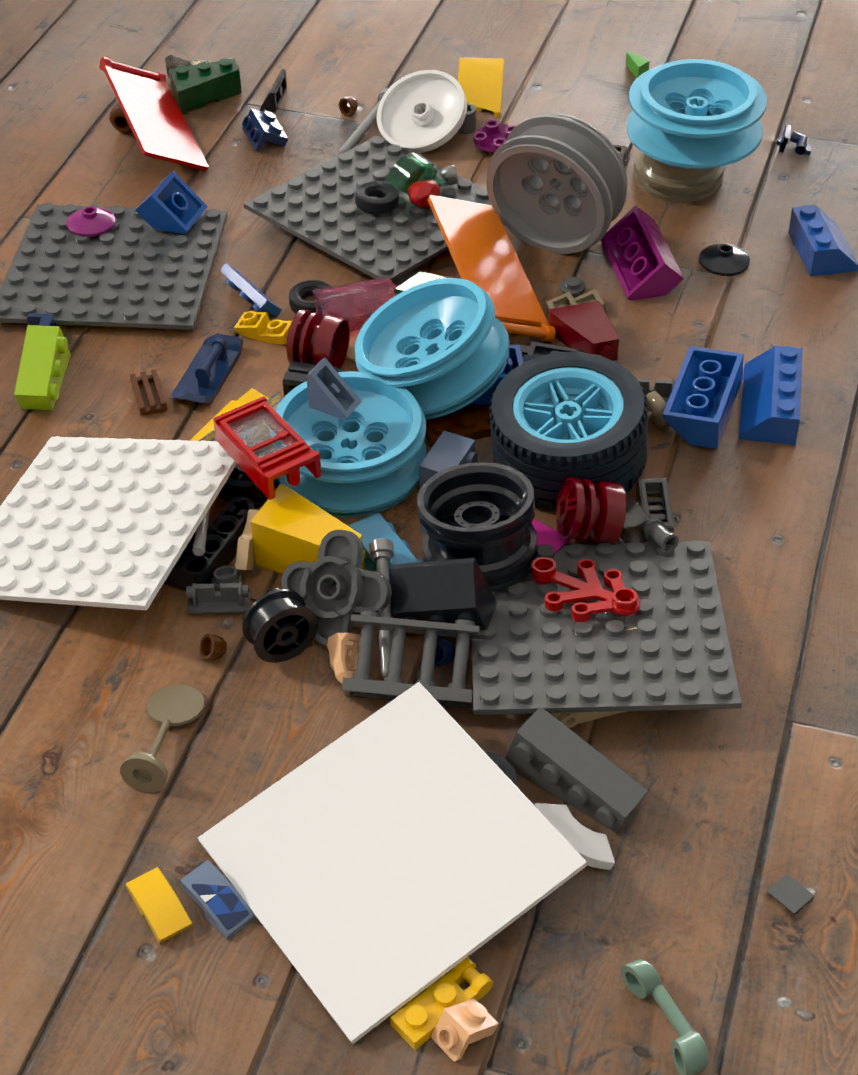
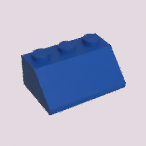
(820, 242)

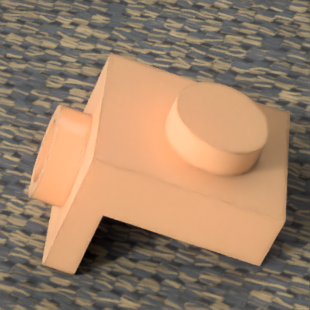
(462, 1026)

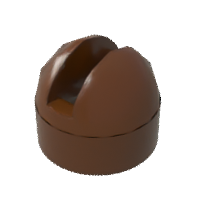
(348, 109)
(212, 647)

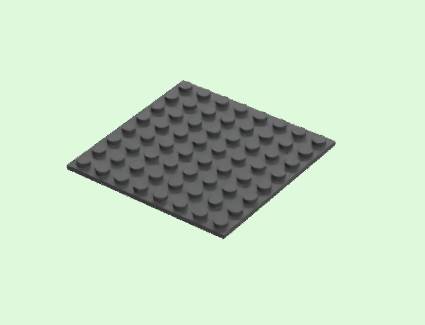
(324, 213)
(114, 278)
(566, 666)

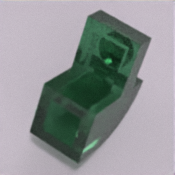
(412, 169)

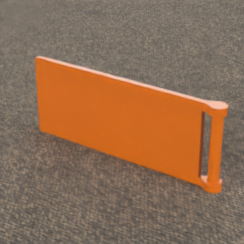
(489, 260)

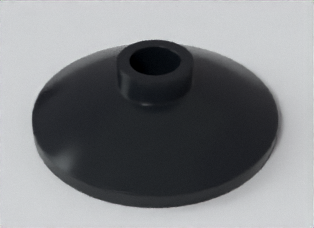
(724, 259)

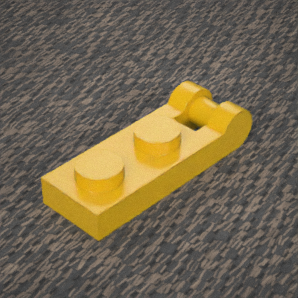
(420, 1016)

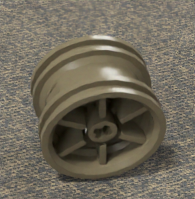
(675, 183)

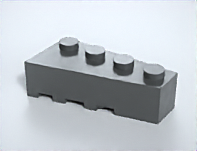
(574, 771)

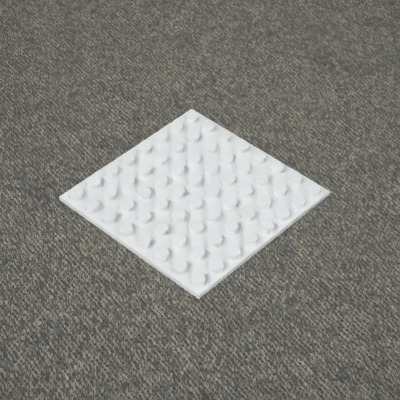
(105, 518)
(389, 859)

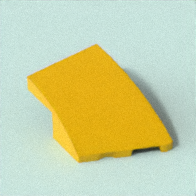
(482, 82)

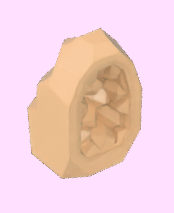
(343, 654)

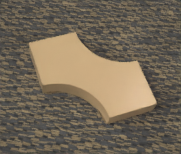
(245, 550)

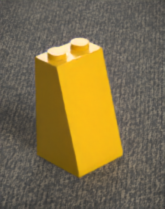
(291, 530)

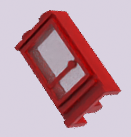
(264, 445)

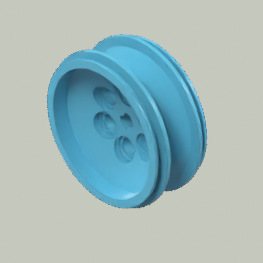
(436, 344)
(369, 456)

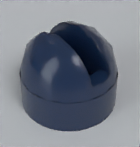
(444, 652)

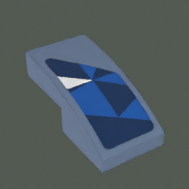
(218, 899)

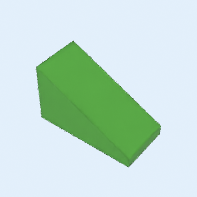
(636, 64)

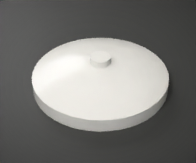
(422, 111)

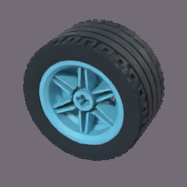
(570, 420)

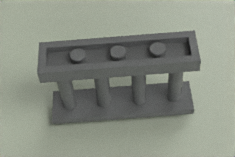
(454, 695)

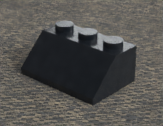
(441, 592)

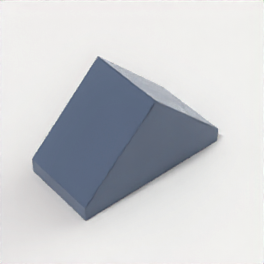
(330, 392)

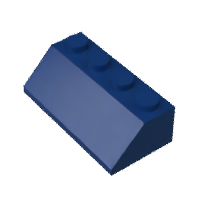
(704, 395)
(772, 396)

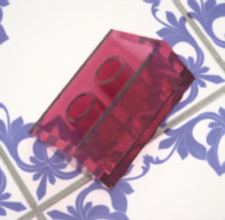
(354, 300)

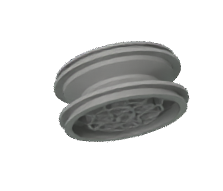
(557, 183)

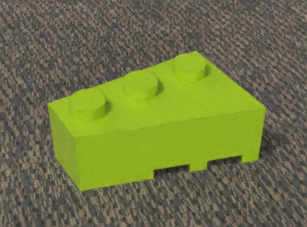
(42, 367)

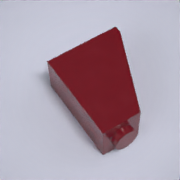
(585, 328)

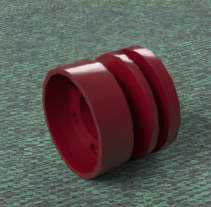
(318, 338)
(590, 511)

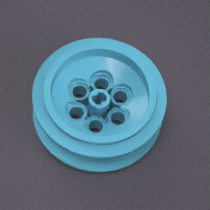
(696, 114)

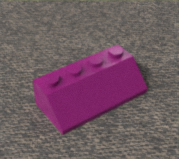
(641, 256)

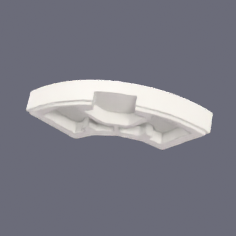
(589, 844)

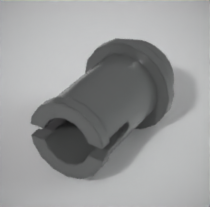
(655, 531)

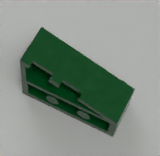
(204, 82)

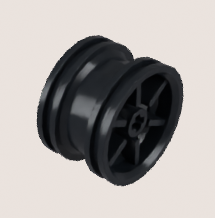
(480, 515)

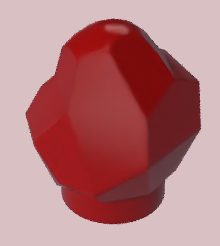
(420, 192)

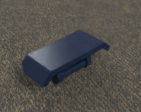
(209, 369)

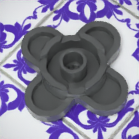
(356, 590)

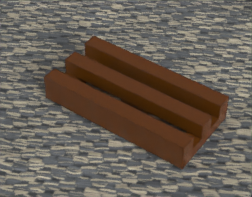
(145, 380)

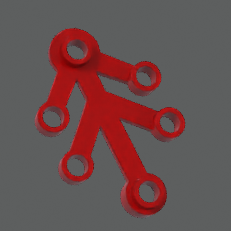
(620, 601)

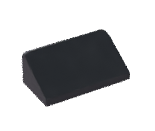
(275, 93)

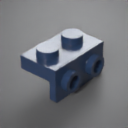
(263, 127)

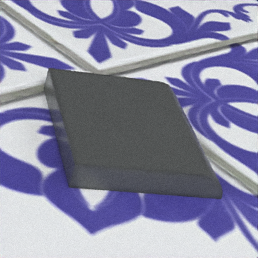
(791, 894)

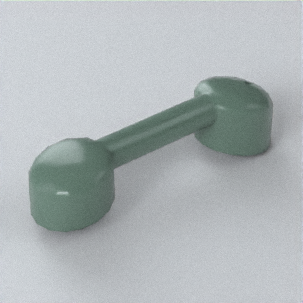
(689, 1049)

